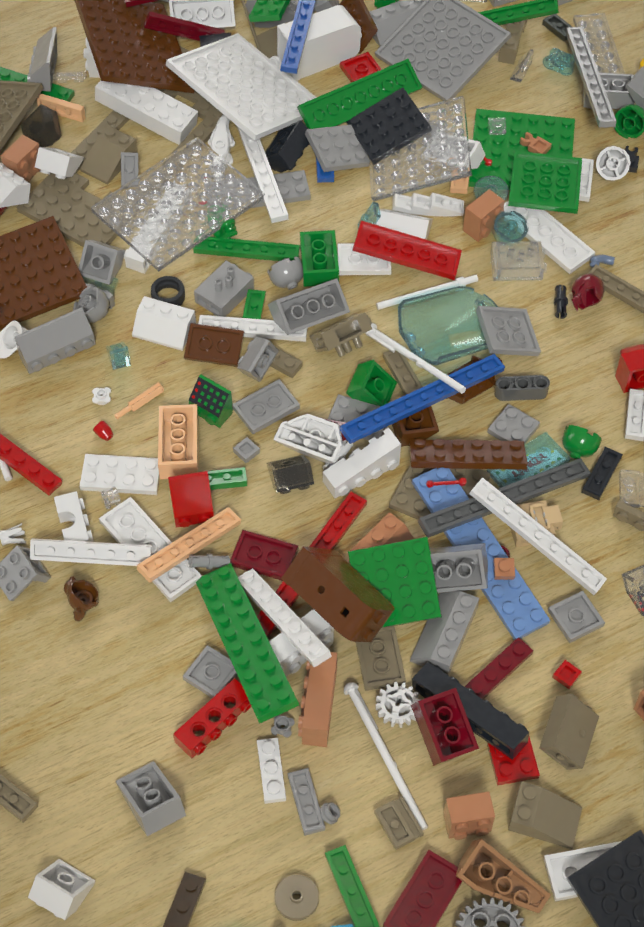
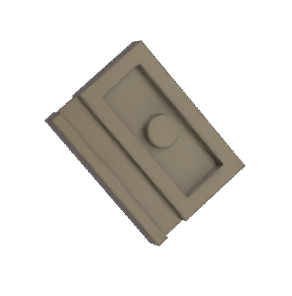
(398, 823)

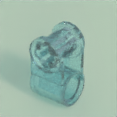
(561, 62)

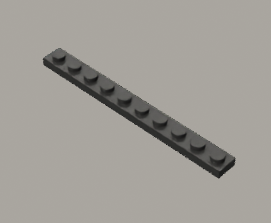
(517, 492)

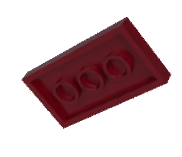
(426, 894)

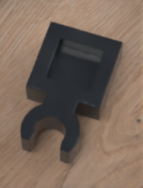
(634, 159)

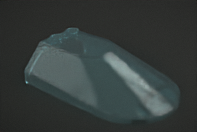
(443, 324)

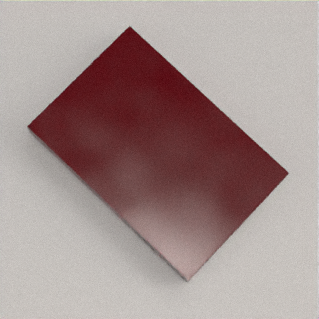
(263, 554)

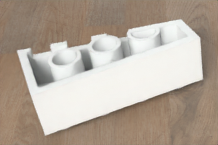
(363, 464)

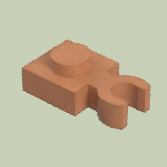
(535, 145)

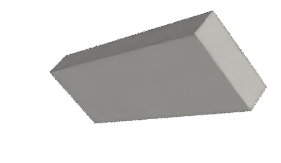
(306, 801)

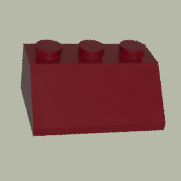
(444, 726)

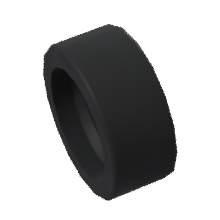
(168, 282)

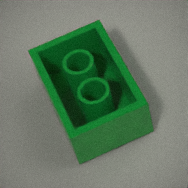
(319, 257)

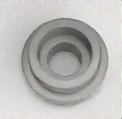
(330, 813)

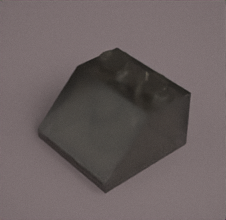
(42, 126)
(290, 474)

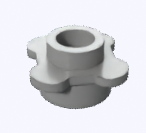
(282, 720)

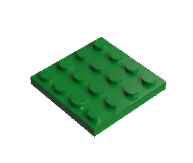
(545, 182)
(403, 576)

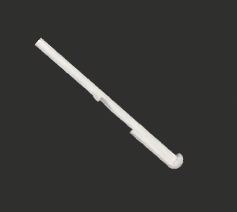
(393, 345)
(352, 689)

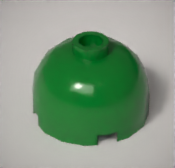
(630, 121)
(579, 442)

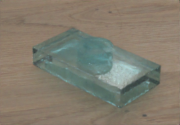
(371, 215)

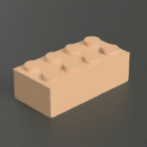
(178, 440)

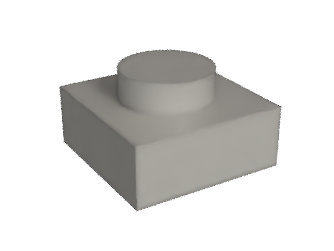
(246, 450)

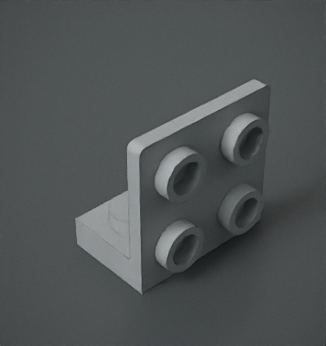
(19, 571)

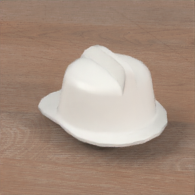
(7, 338)

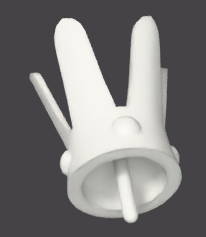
(8, 536)

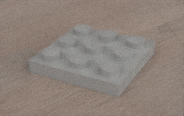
(337, 148)
(508, 331)

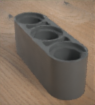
(522, 387)

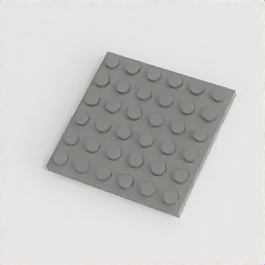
(444, 45)

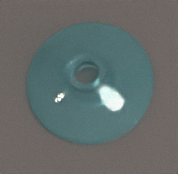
(493, 183)

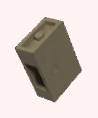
(340, 334)
(569, 732)

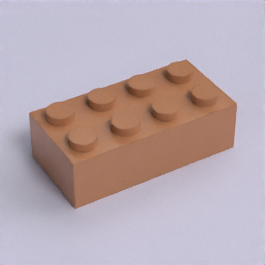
(317, 702)

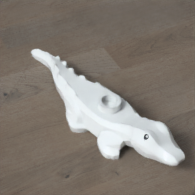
(222, 140)

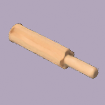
(141, 399)

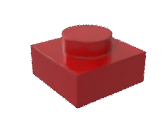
(567, 674)

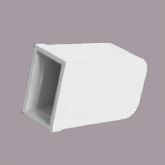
(330, 40)

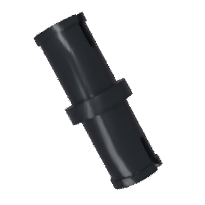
(560, 301)

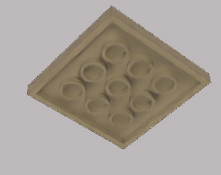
(408, 501)

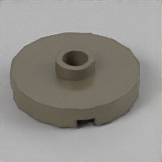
(304, 906)

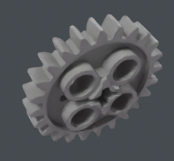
(490, 914)

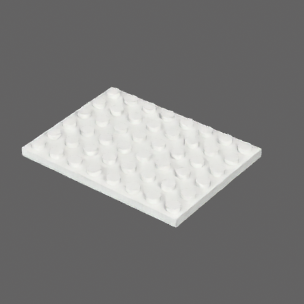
(242, 85)

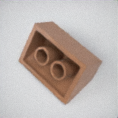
(387, 531)

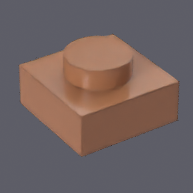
(504, 568)

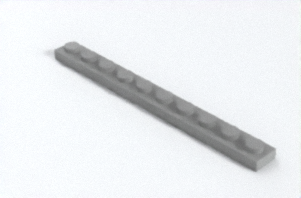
(590, 77)

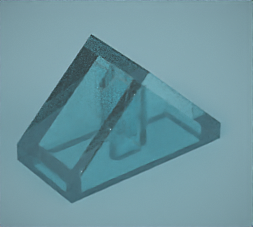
(118, 355)

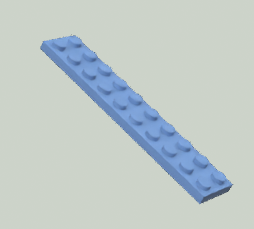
(509, 598)

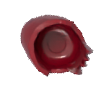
(587, 291)

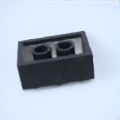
(287, 147)

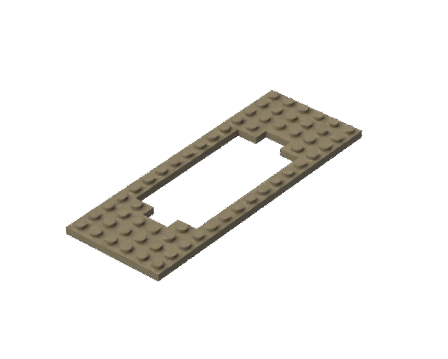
(72, 204)

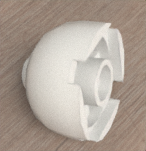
(613, 163)

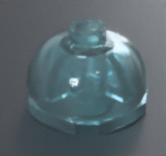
(509, 227)

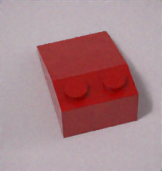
(191, 498)

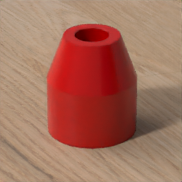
(103, 431)

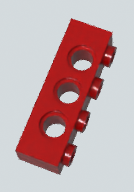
(200, 721)

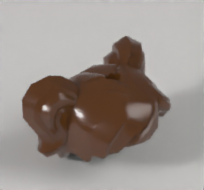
(80, 591)

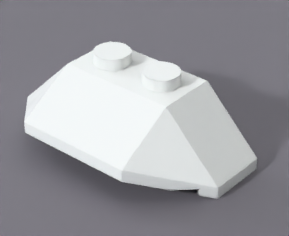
(311, 437)

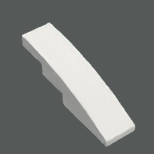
(428, 206)

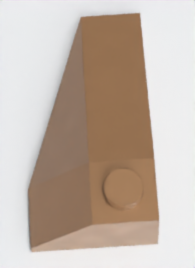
(496, 876)

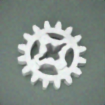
(390, 698)

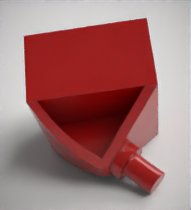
(631, 368)

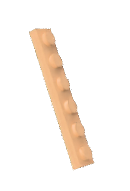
(188, 544)

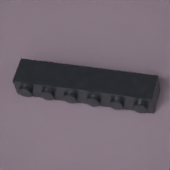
(483, 718)

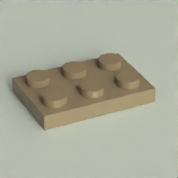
(381, 660)

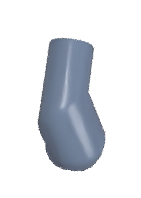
(604, 259)

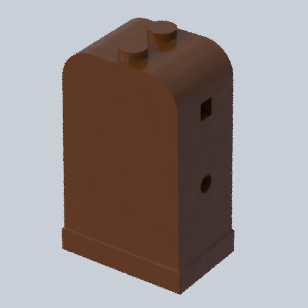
(338, 593)

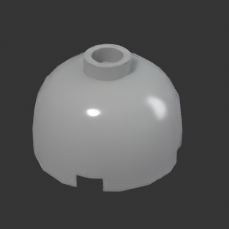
(286, 273)
(93, 303)

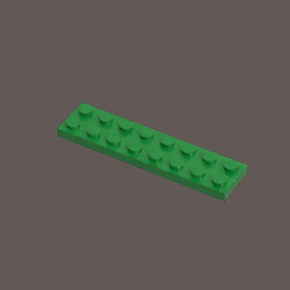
(349, 100)

